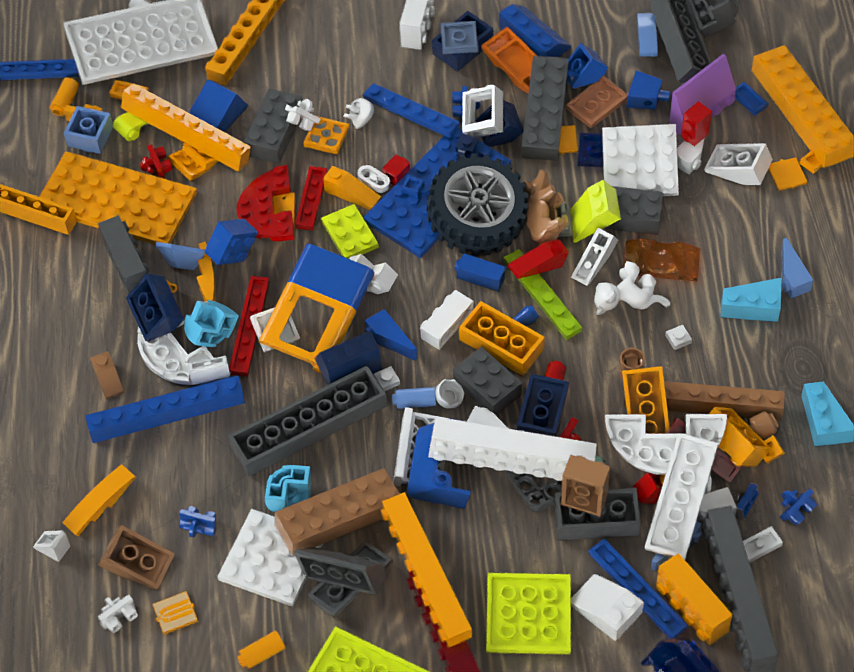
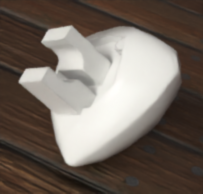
(360, 112)

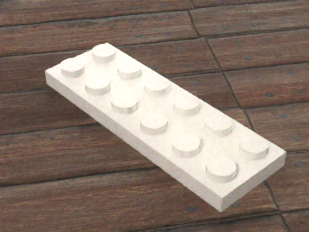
(681, 496)

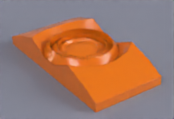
(511, 56)

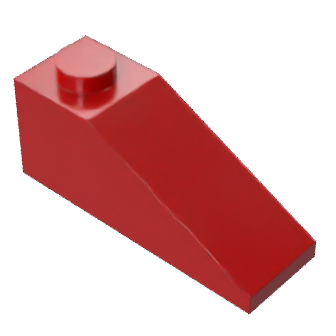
(541, 259)

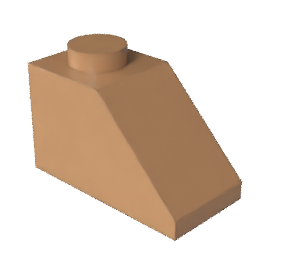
(107, 375)

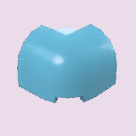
(209, 323)
(288, 487)

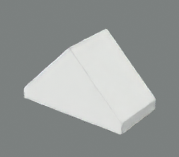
(53, 544)

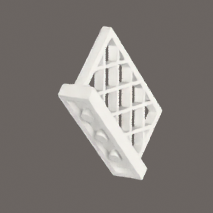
(405, 443)

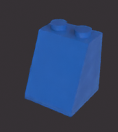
(218, 106)

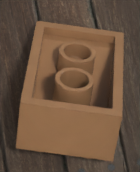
(136, 558)

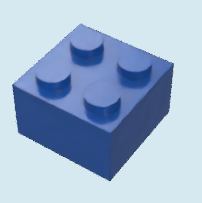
(231, 241)

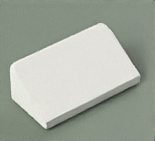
(209, 370)

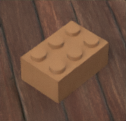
(585, 485)

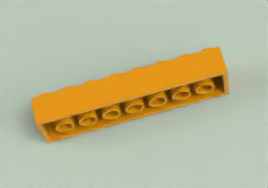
(804, 106)

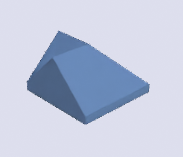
(180, 256)

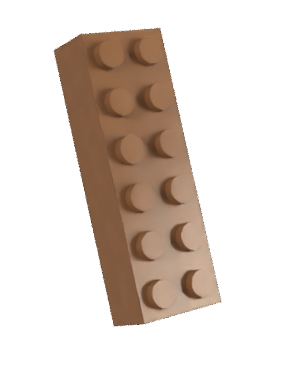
(335, 511)

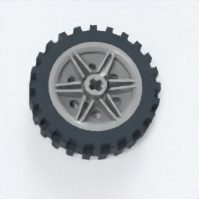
(498, 193)

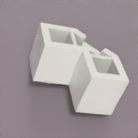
(383, 277)

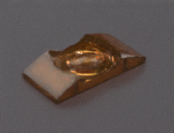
(663, 260)

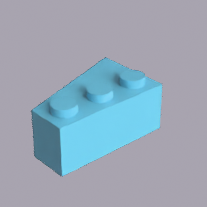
(753, 301)
(825, 416)

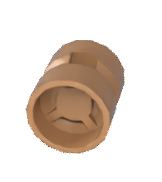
(631, 359)

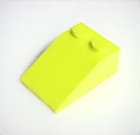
(594, 209)

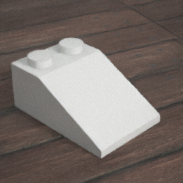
(740, 163)
(607, 606)

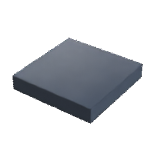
(459, 37)

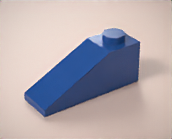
(390, 335)

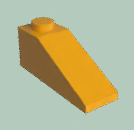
(349, 188)

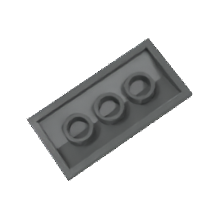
(334, 598)

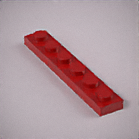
(246, 335)

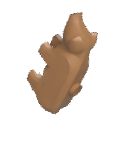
(542, 212)

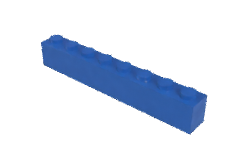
(165, 409)

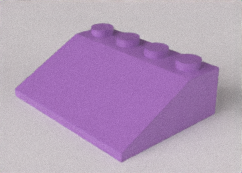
(710, 86)

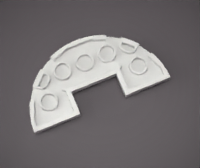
(169, 359)
(654, 451)

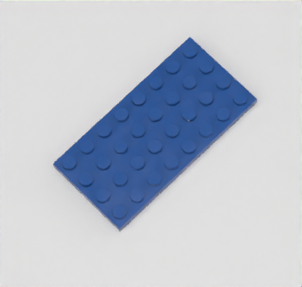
(405, 216)

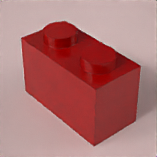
(696, 123)

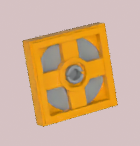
(326, 135)

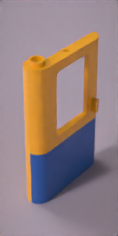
(327, 280)

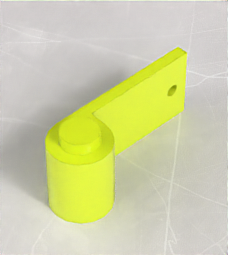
(128, 126)

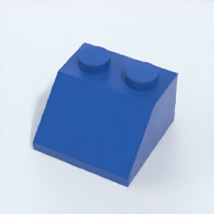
(585, 67)

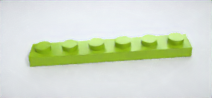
(548, 301)

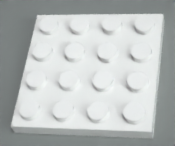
(641, 158)
(263, 562)

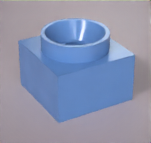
(88, 129)

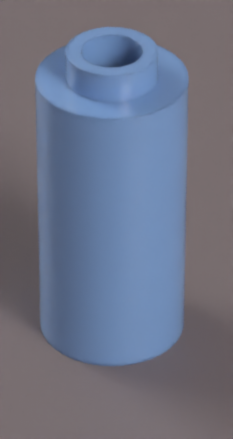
(414, 398)

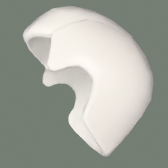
(449, 394)

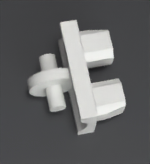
(302, 111)
(115, 610)

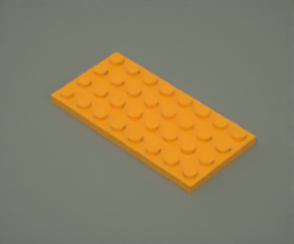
(104, 190)

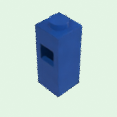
(480, 272)

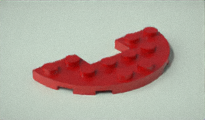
(257, 205)

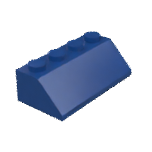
(533, 31)

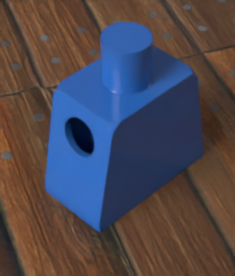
(646, 92)

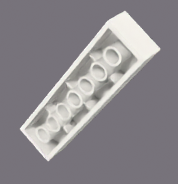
(505, 448)

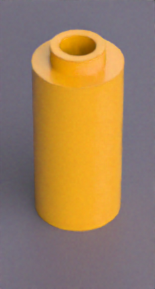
(64, 96)
(260, 650)

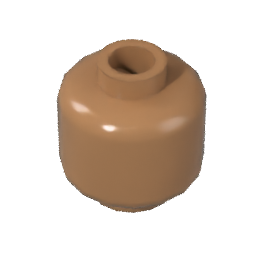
(764, 424)

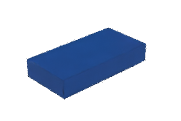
(750, 99)

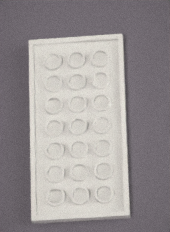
(139, 39)

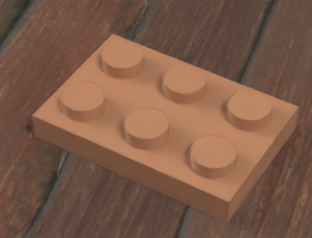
(597, 102)

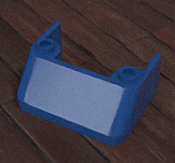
(426, 481)

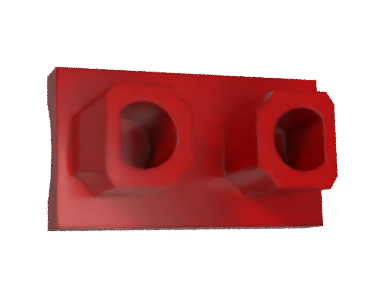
(153, 162)

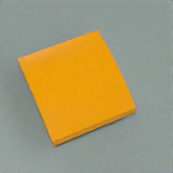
(191, 162)

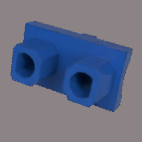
(457, 98)
(804, 501)
(197, 523)

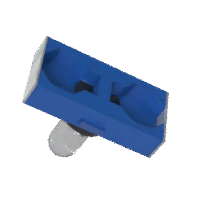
(745, 500)

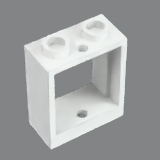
(487, 127)

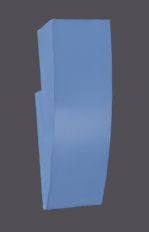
(647, 34)

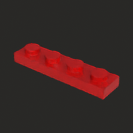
(311, 198)

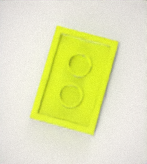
(349, 232)

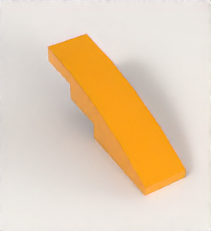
(206, 280)
(98, 499)

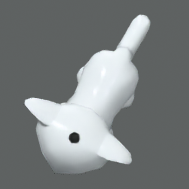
(638, 297)

